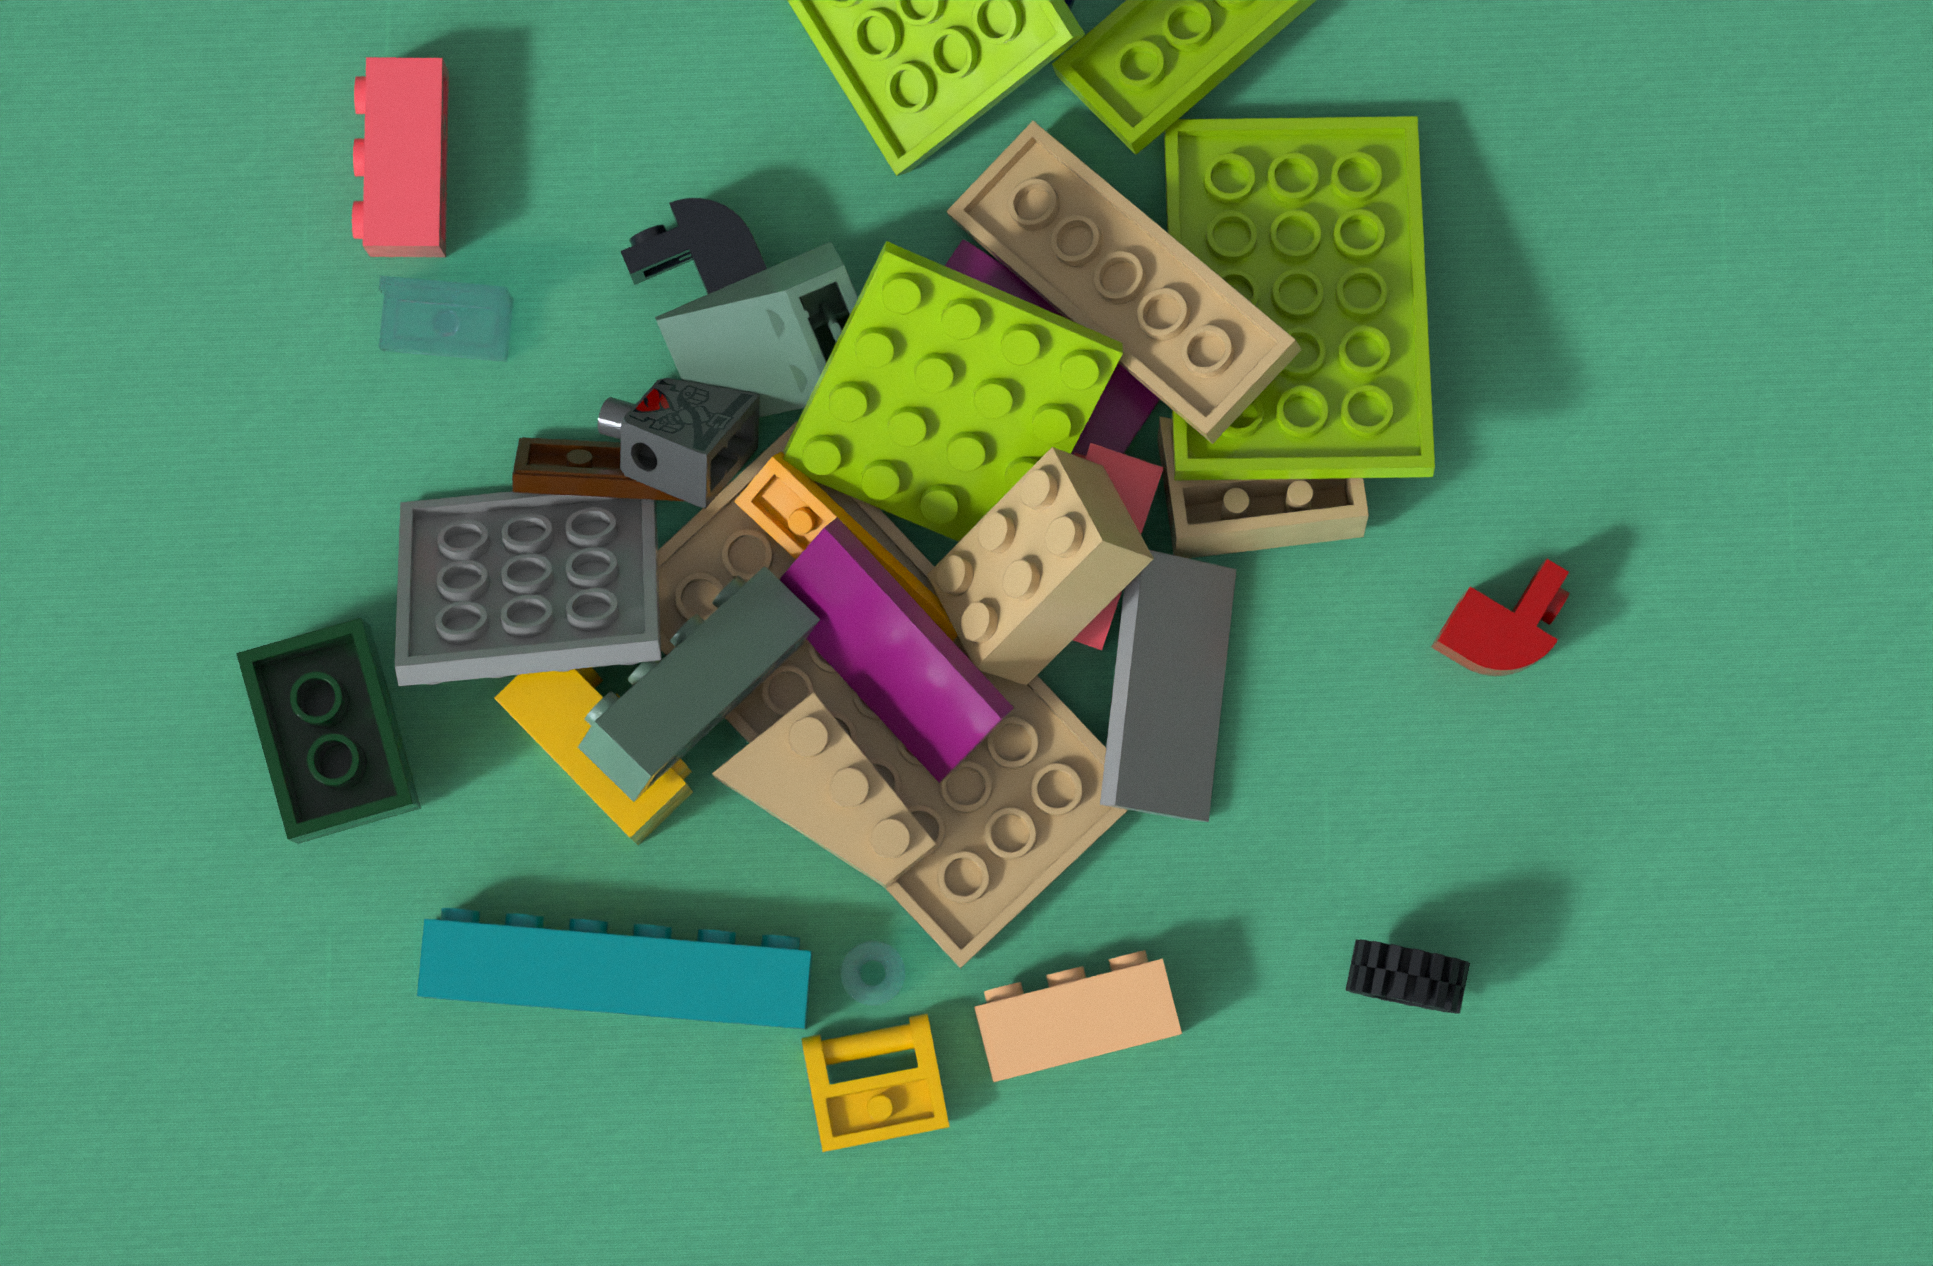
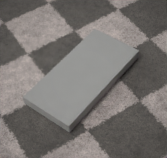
(1169, 688)

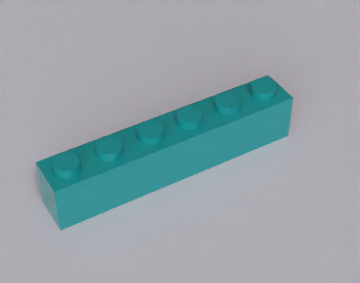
(615, 972)

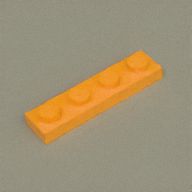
(797, 510)

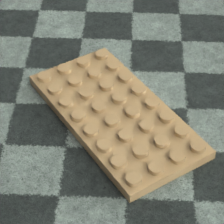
(998, 821)

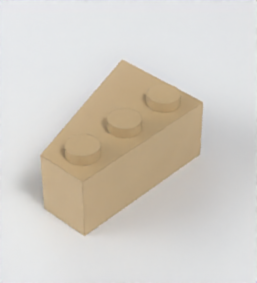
(1259, 513)
(829, 791)

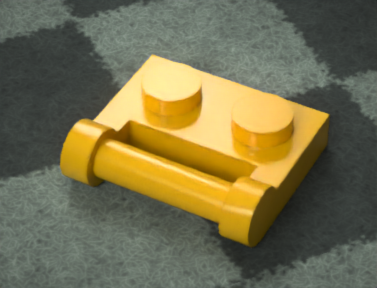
(880, 1104)

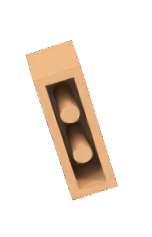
(1076, 1016)

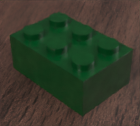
(328, 731)

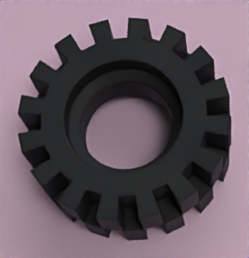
(1407, 976)

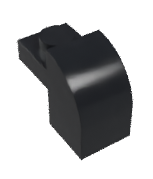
(705, 234)

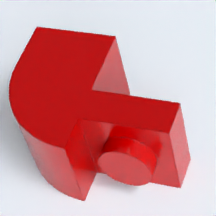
(1504, 641)

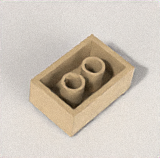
(1039, 566)

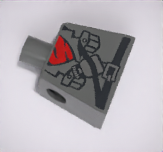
(684, 437)

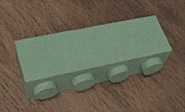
(697, 682)

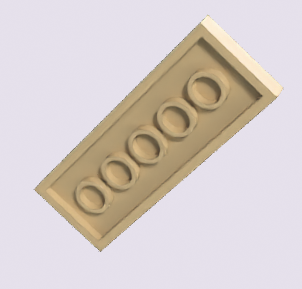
(1125, 278)

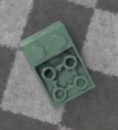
(765, 330)

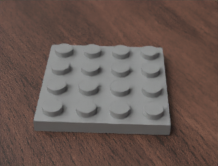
(525, 585)

